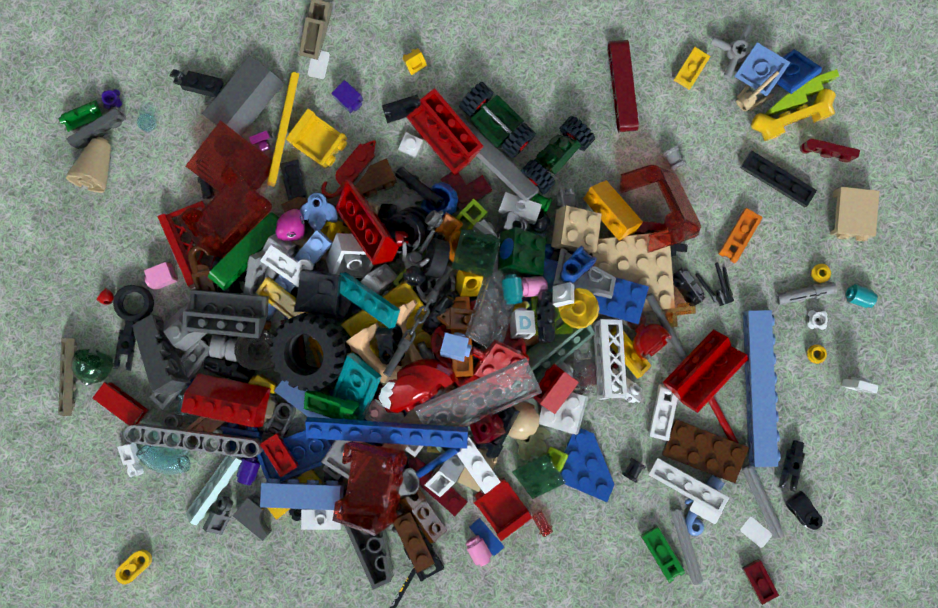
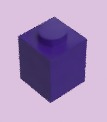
(347, 97)

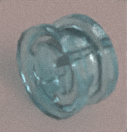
(151, 127)

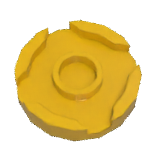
(582, 311)

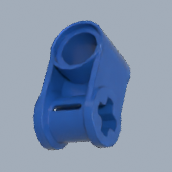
(579, 263)

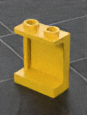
(317, 139)

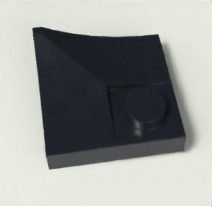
(318, 292)

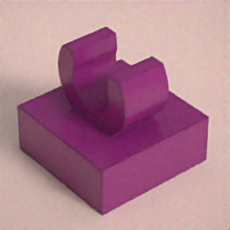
(261, 139)

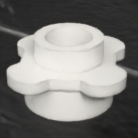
(821, 324)

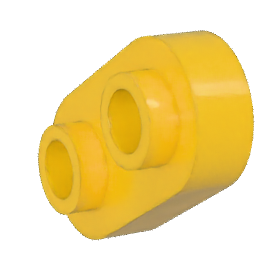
(134, 565)

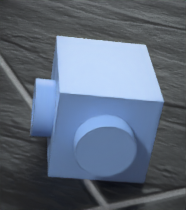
(455, 346)

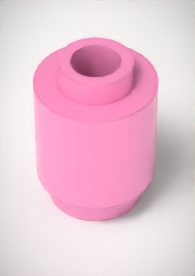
(533, 285)
(478, 551)

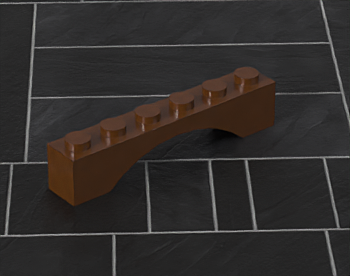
(376, 178)

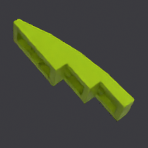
(800, 96)

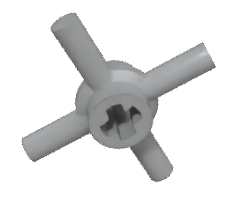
(732, 48)

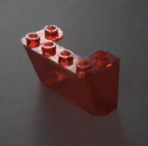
(371, 487)

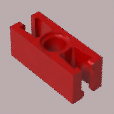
(120, 403)

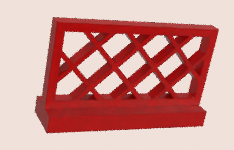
(176, 243)

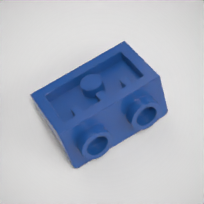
(234, 429)

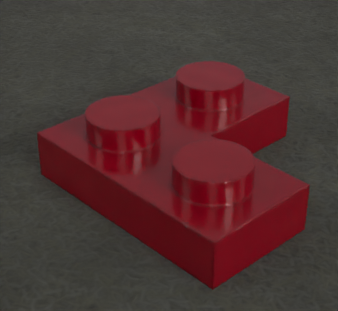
(466, 193)

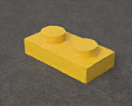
(692, 68)

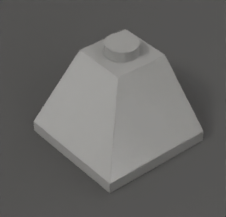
(173, 330)

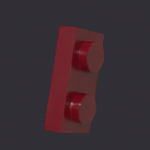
(760, 581)

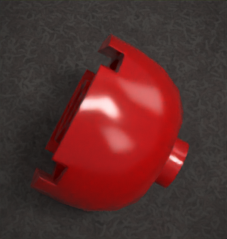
(649, 340)

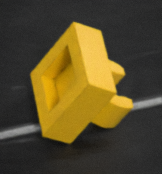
(414, 61)

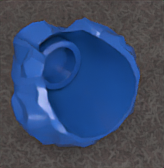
(450, 199)

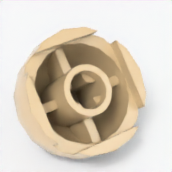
(526, 421)

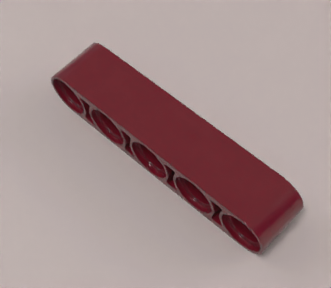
(623, 86)

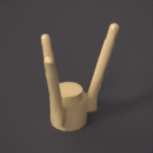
(747, 102)

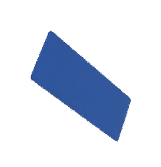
(492, 542)

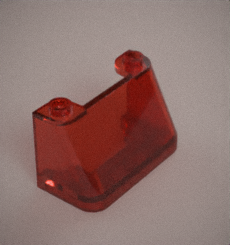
(227, 215)

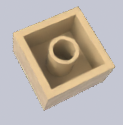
(576, 228)

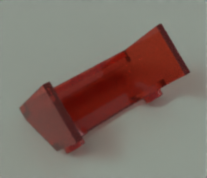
(682, 220)

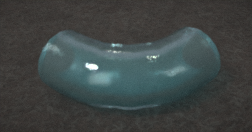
(163, 463)

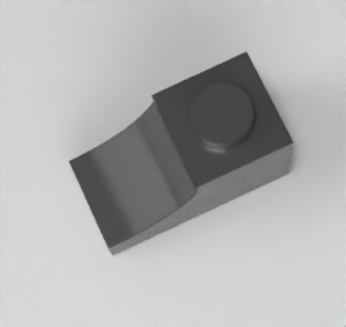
(252, 517)

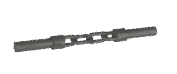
(404, 343)

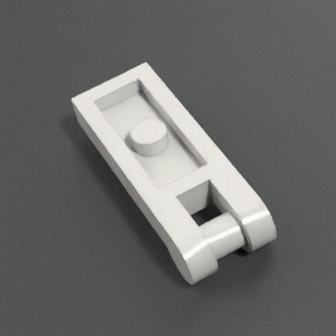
(663, 414)

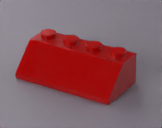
(365, 225)
(226, 400)

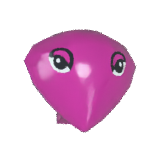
(290, 226)

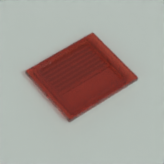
(227, 147)

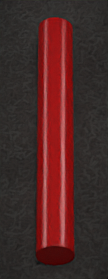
(722, 420)

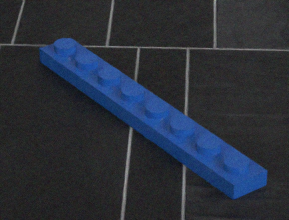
(387, 432)

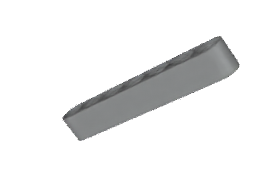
(185, 443)

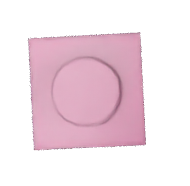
(160, 276)

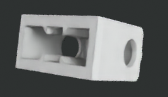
(450, 470)

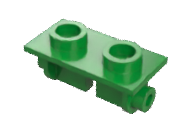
(81, 116)

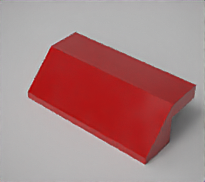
(445, 132)
(705, 370)

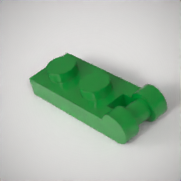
(662, 553)

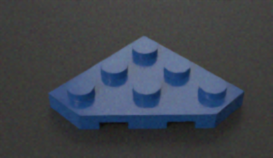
(586, 466)

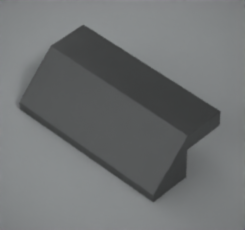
(243, 96)
(226, 313)

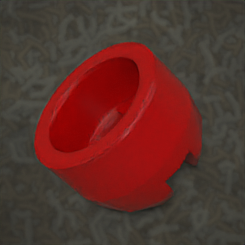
(399, 237)
(105, 297)

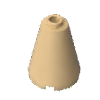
(92, 166)

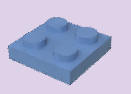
(760, 66)

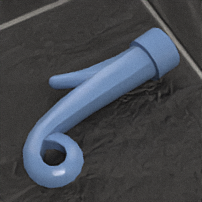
(690, 519)

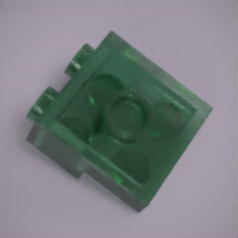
(476, 253)

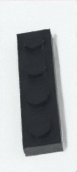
(778, 179)

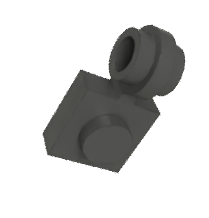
(218, 520)

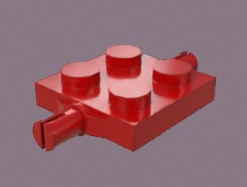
(495, 357)

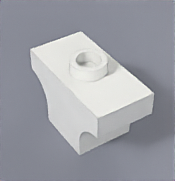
(528, 210)
(318, 520)

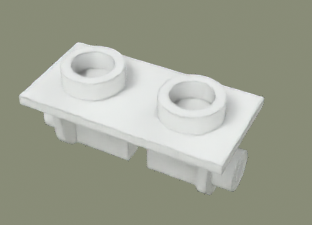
(633, 389)

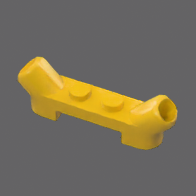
(820, 110)

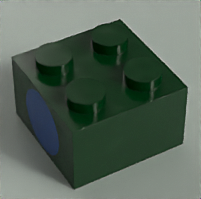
(521, 253)

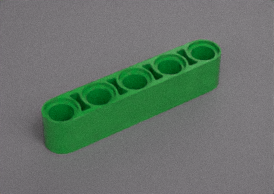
(237, 259)

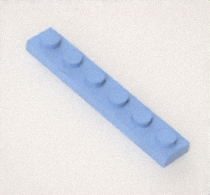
(313, 251)

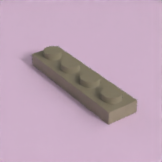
(66, 383)

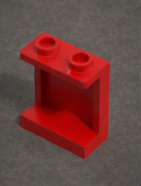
(502, 509)

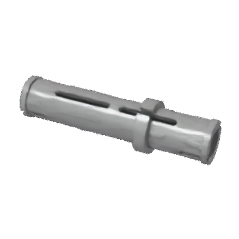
(814, 291)

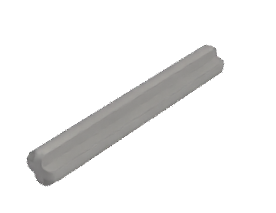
(762, 501)
(686, 546)

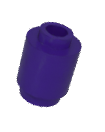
(248, 470)

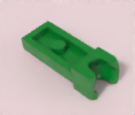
(330, 406)

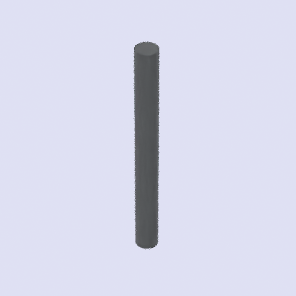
(664, 322)

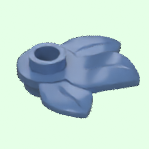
(318, 214)

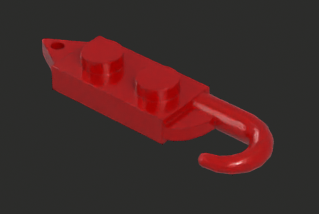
(352, 167)

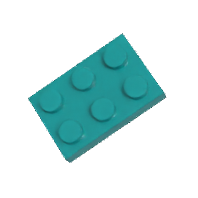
(357, 383)

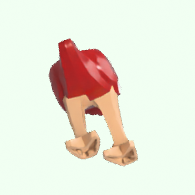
(413, 381)

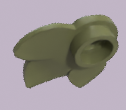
(534, 444)

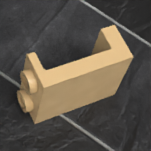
(856, 213)

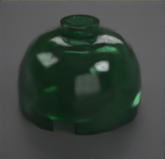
(91, 367)

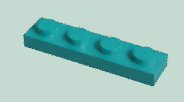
(369, 300)

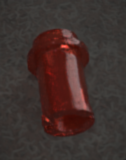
(542, 524)

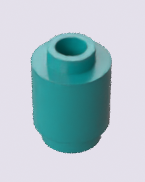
(512, 289)
(861, 296)

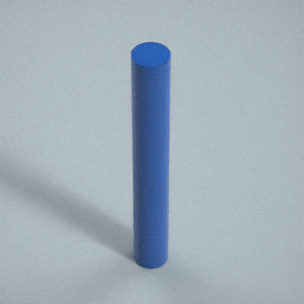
(437, 461)

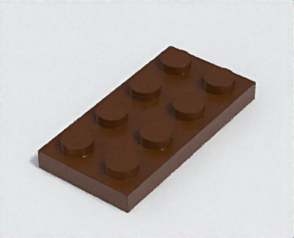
(705, 451)

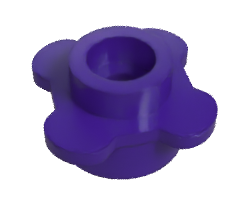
(107, 95)

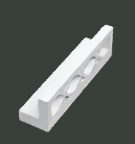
(603, 356)

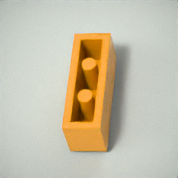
(615, 211)

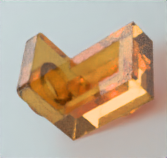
(681, 309)

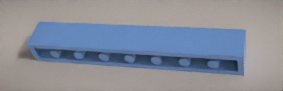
(760, 388)

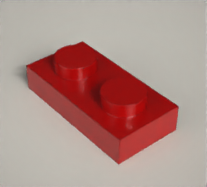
(279, 454)

